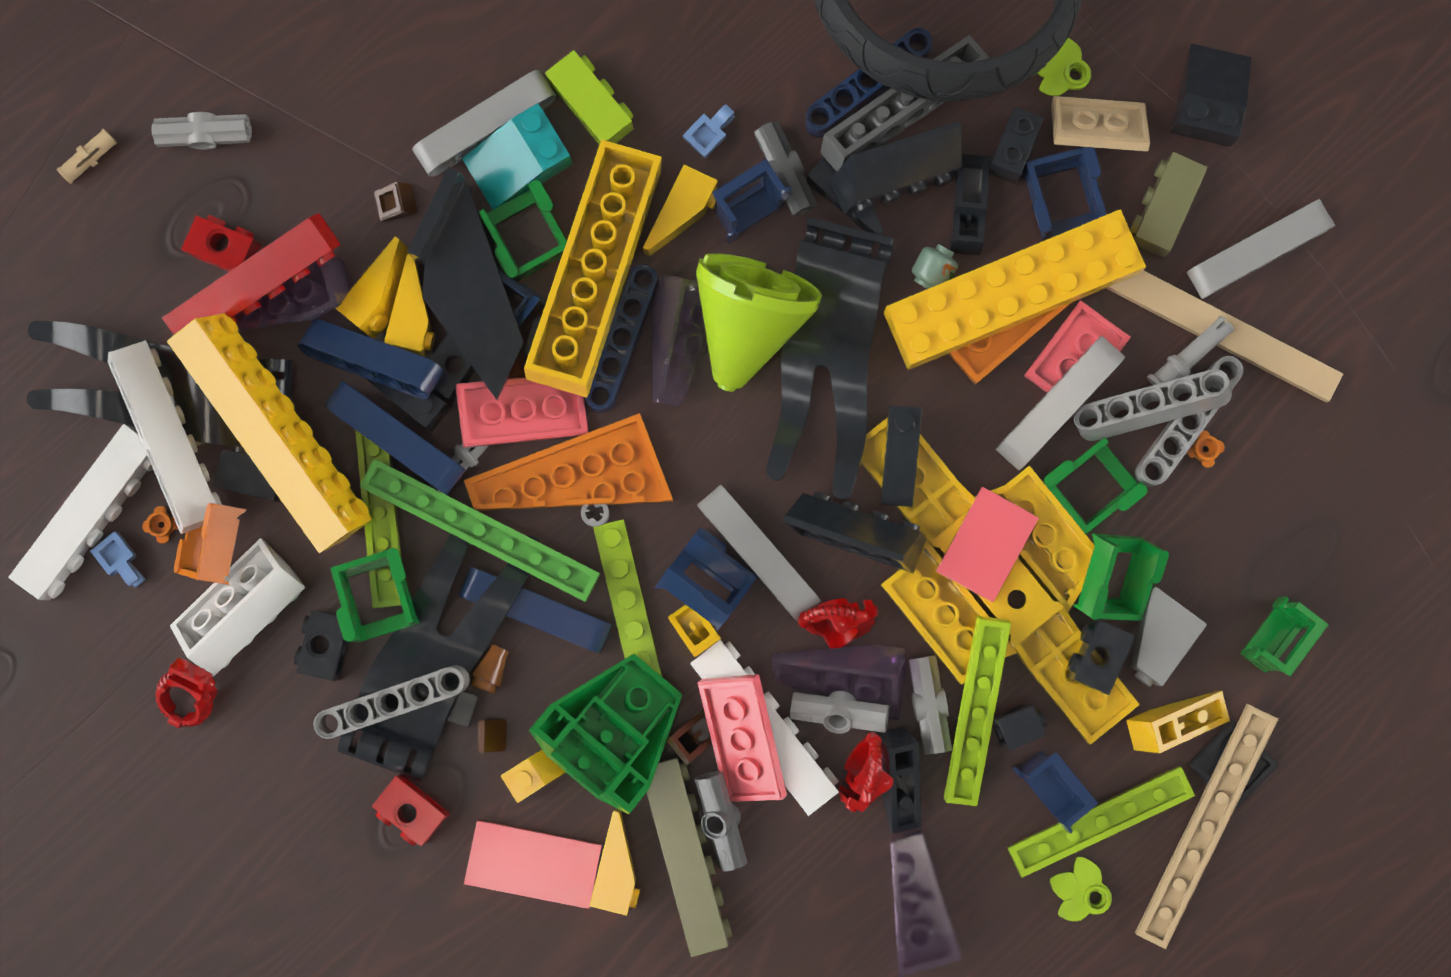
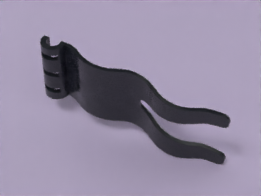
(836, 339)
(200, 415)
(423, 651)

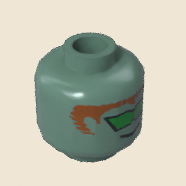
(934, 266)

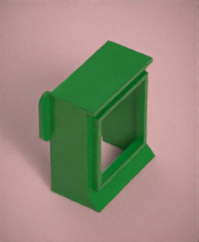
(535, 195)
(1132, 490)
(1144, 569)
(348, 614)
(1277, 634)

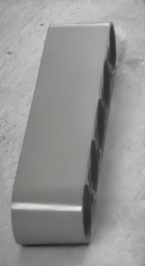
(463, 134)
(1260, 248)
(1060, 403)
(1168, 409)
(1180, 435)
(758, 552)
(377, 707)

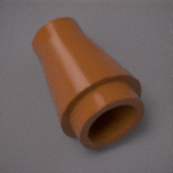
(490, 670)

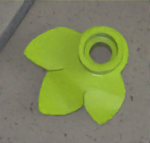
(1058, 69)
(1076, 890)

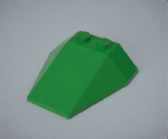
(611, 731)

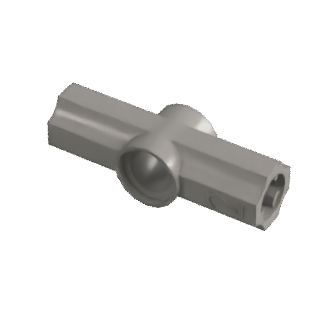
(201, 130)
(930, 705)
(839, 712)

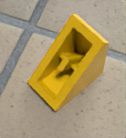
(694, 630)

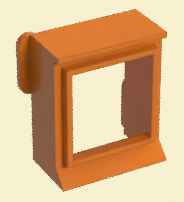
(209, 549)

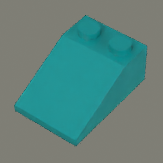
(517, 155)

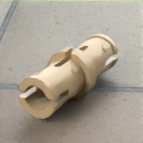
(86, 156)

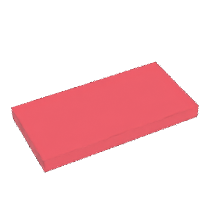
(521, 414)
(742, 737)
(533, 864)

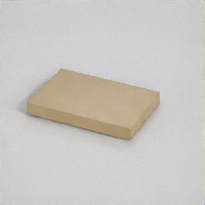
(1100, 123)

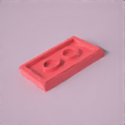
(1070, 343)
(987, 544)

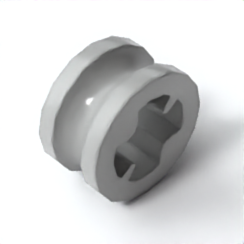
(592, 522)

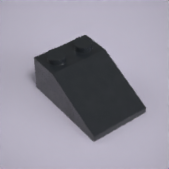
(1212, 96)

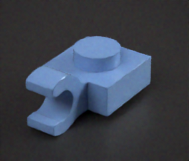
(707, 134)
(115, 557)

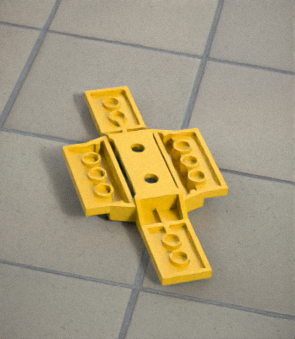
(1041, 629)

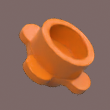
(1214, 446)
(151, 525)

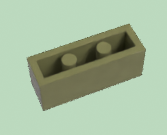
(1167, 204)

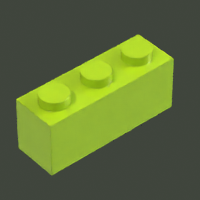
(590, 98)

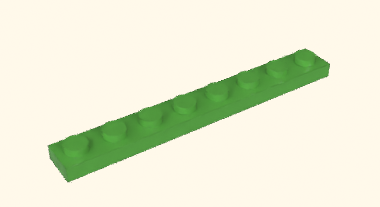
(480, 530)

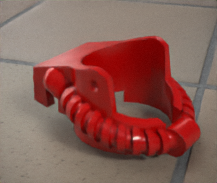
(839, 621)
(193, 680)
(865, 774)

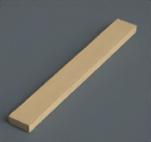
(1243, 342)
(1206, 826)

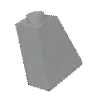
(1163, 638)

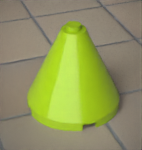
(749, 314)

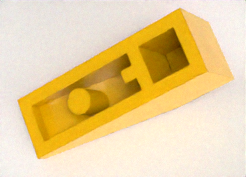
(684, 206)
(374, 294)
(409, 320)
(1177, 722)
(531, 775)
(616, 876)

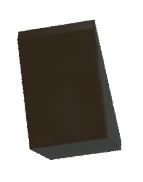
(691, 738)

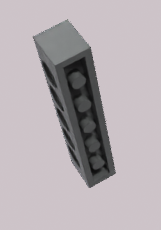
(888, 114)

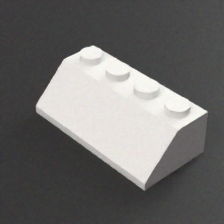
(233, 614)

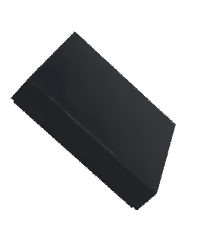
(1208, 757)

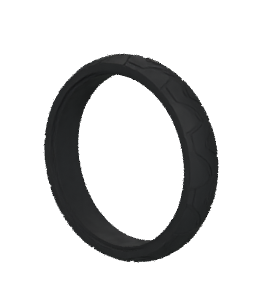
(943, 79)

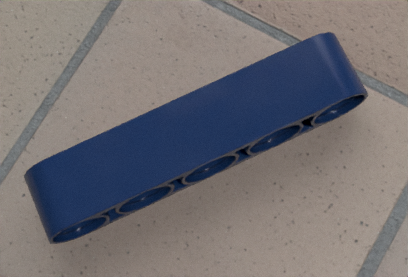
(854, 90)
(623, 323)
(370, 359)
(394, 437)
(543, 613)

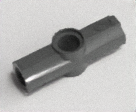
(786, 166)
(718, 807)

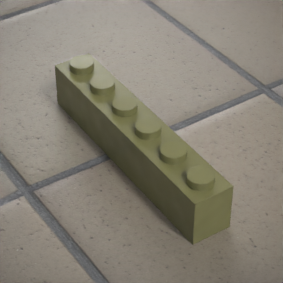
(685, 859)

